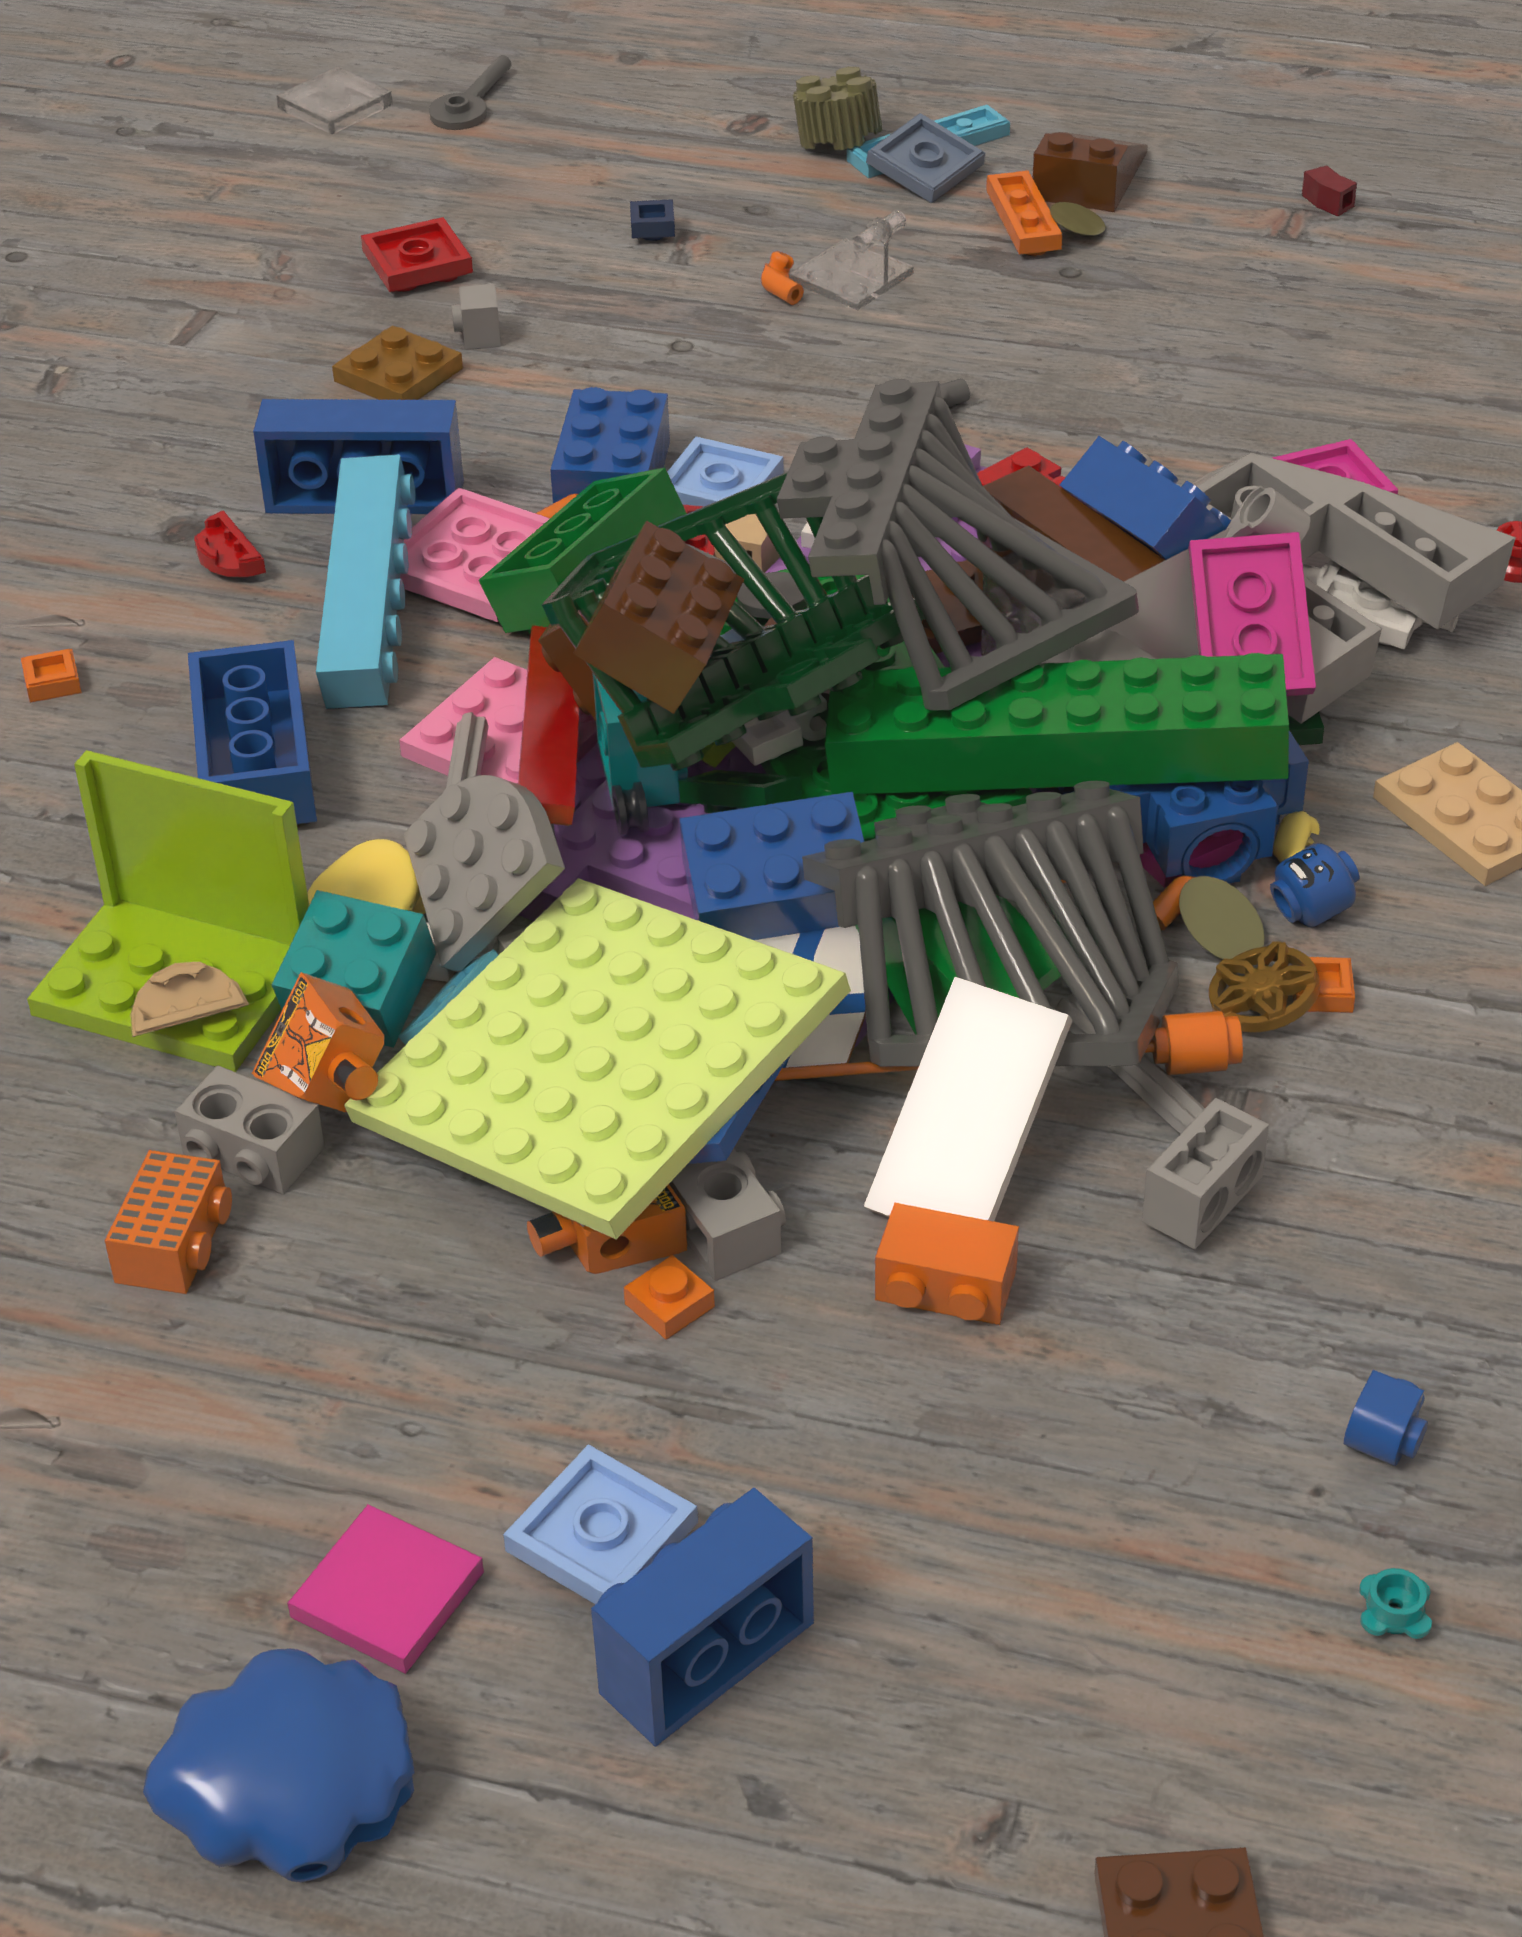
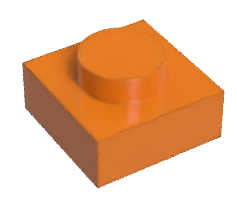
(669, 1297)

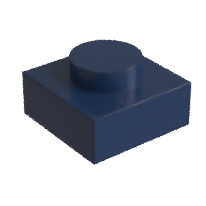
(652, 219)

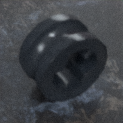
(630, 808)

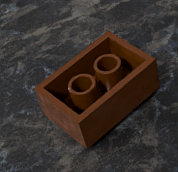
(660, 617)

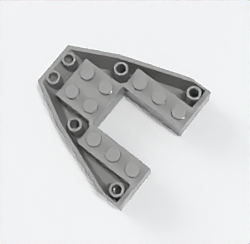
(1396, 545)

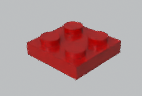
(417, 254)

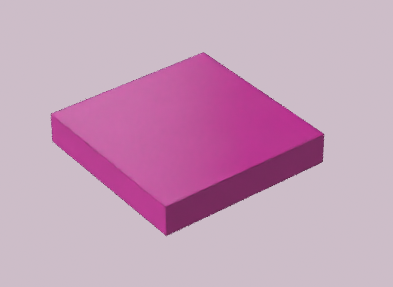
(386, 1588)

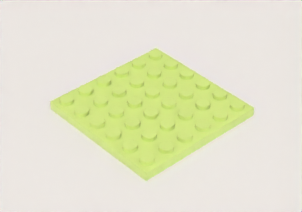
(599, 1054)

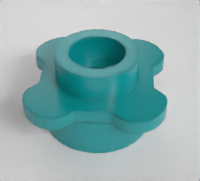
(1400, 1589)

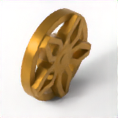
(1265, 986)

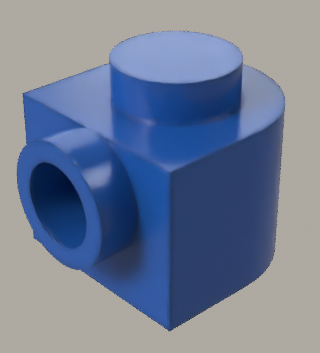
(1387, 1419)

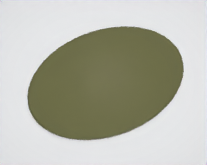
(1077, 218)
(1220, 917)

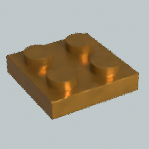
(397, 366)

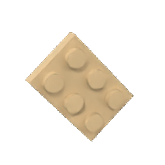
(1460, 810)

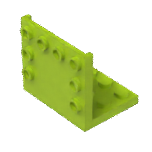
(182, 879)

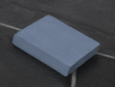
(925, 157)

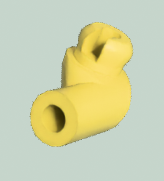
(1294, 834)

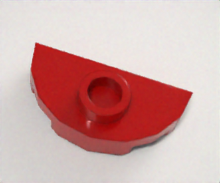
(226, 549)

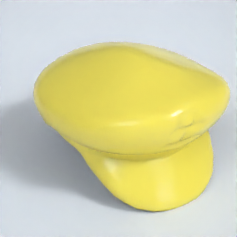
(373, 873)

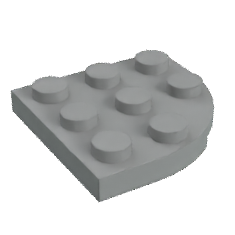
(480, 862)

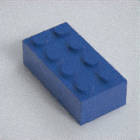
(304, 441)
(252, 722)

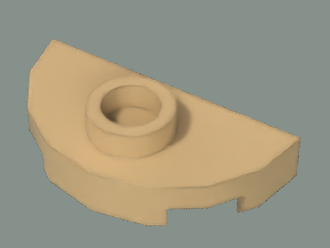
(183, 995)

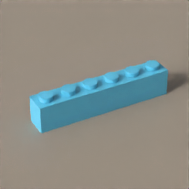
(365, 582)

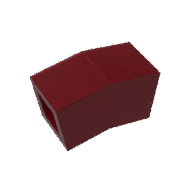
(1329, 190)

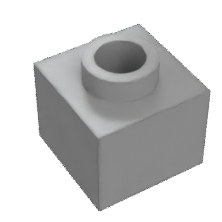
(477, 316)

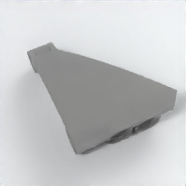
(1165, 594)

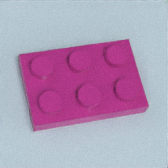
(1254, 601)

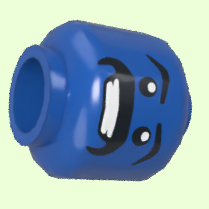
(1315, 885)

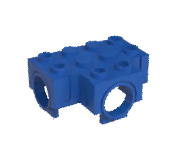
(1186, 813)

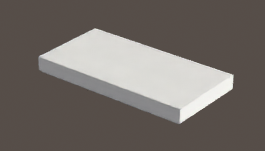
(970, 1104)

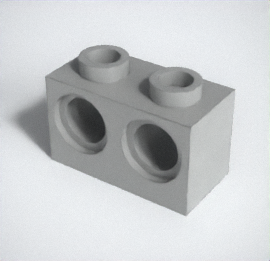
(250, 1128)
(1205, 1173)

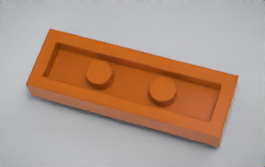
(1024, 213)

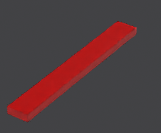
(549, 736)

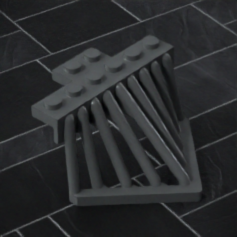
(888, 502)
(990, 850)

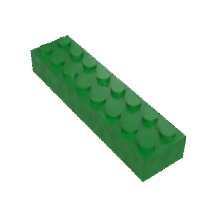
(1066, 727)

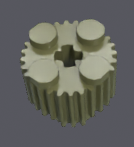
(837, 109)

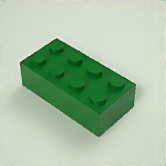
(591, 521)

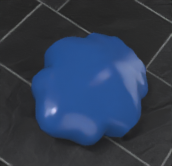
(286, 1765)

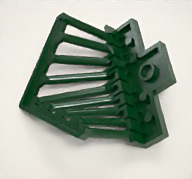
(751, 678)

